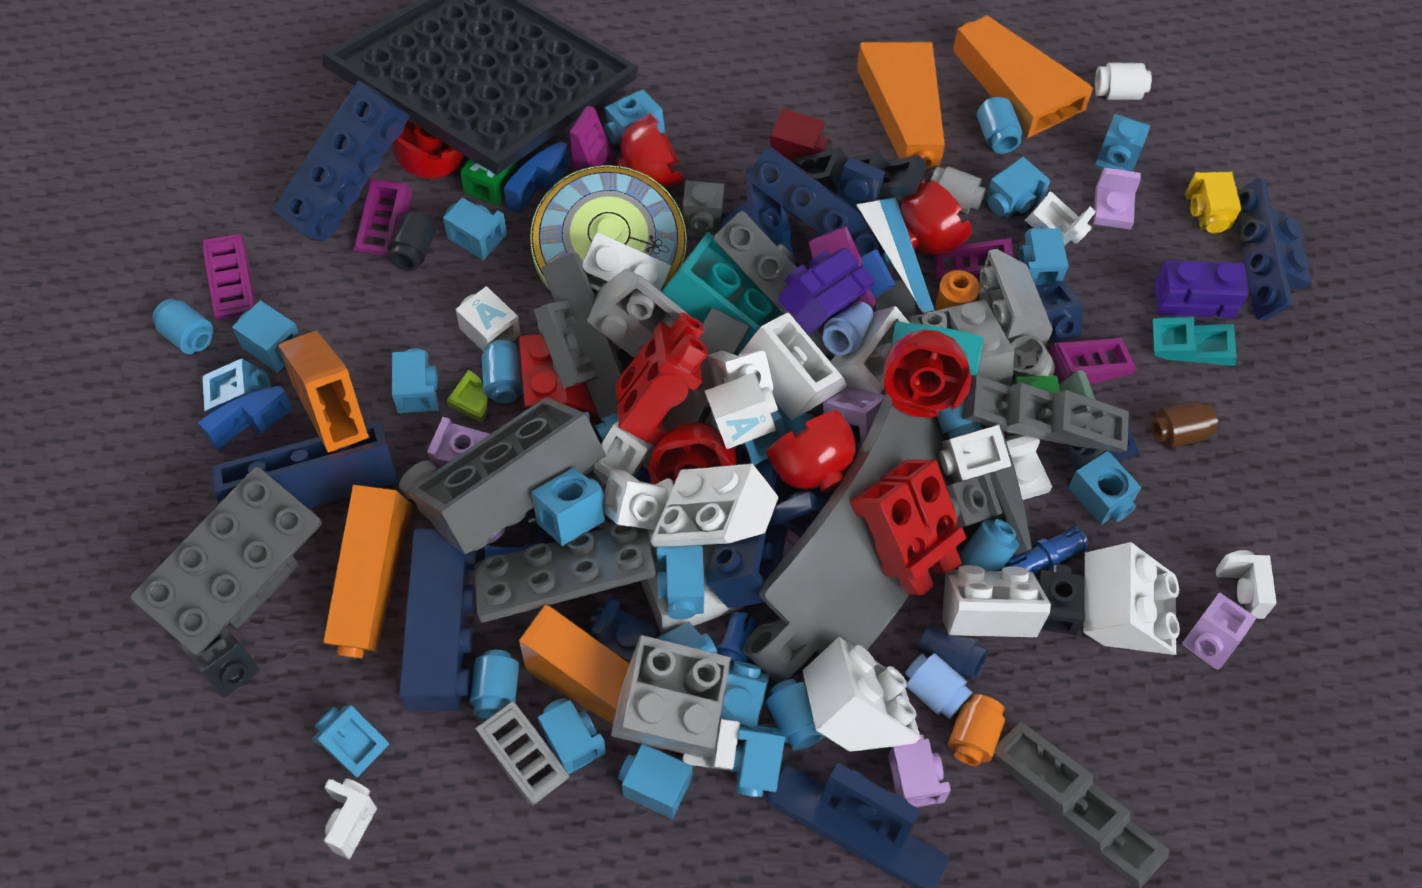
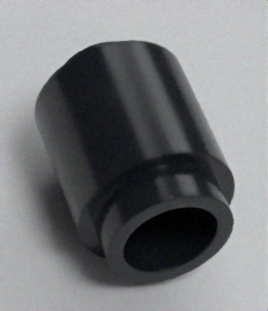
(410, 240)

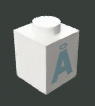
(487, 319)
(742, 409)

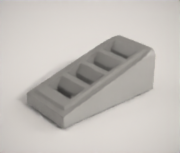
(543, 787)

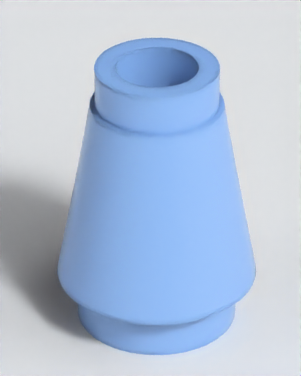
(847, 329)

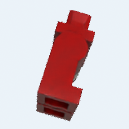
(660, 377)
(912, 523)

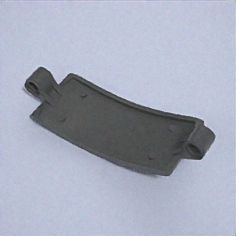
(833, 575)

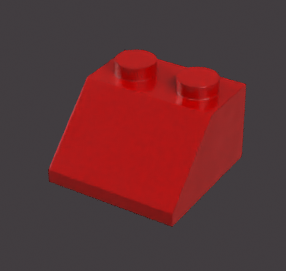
(542, 381)

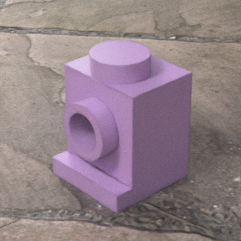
(449, 439)
(918, 773)

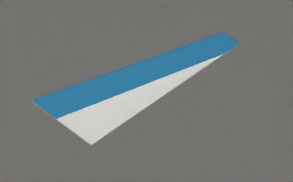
(890, 230)

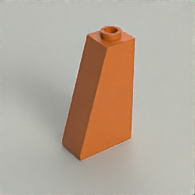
(1015, 70)
(905, 95)
(324, 390)
(366, 569)
(574, 663)

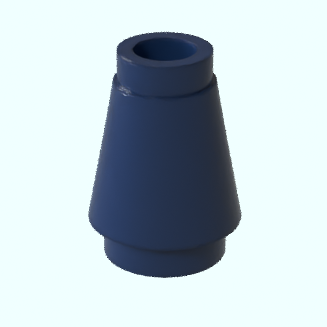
(957, 651)

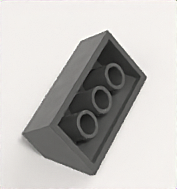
(495, 477)

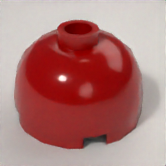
(649, 152)
(424, 154)
(934, 220)
(926, 373)
(689, 447)
(815, 454)

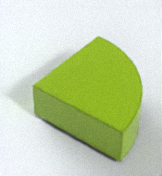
(469, 397)

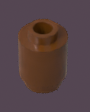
(1184, 423)

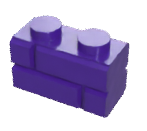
(1200, 288)
(824, 289)

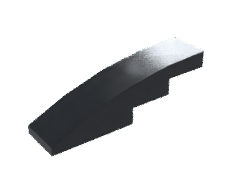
(900, 178)

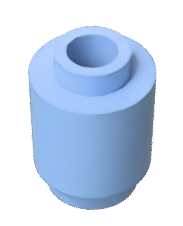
(937, 685)

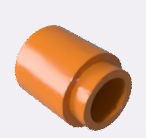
(957, 289)
(977, 730)

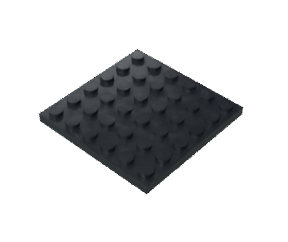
(483, 73)

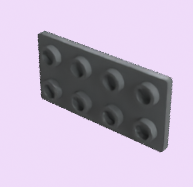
(228, 562)
(561, 573)

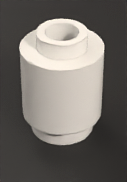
(1122, 81)

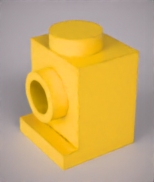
(1214, 200)

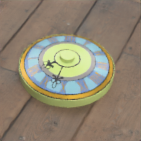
(615, 204)

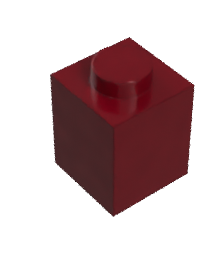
(798, 135)

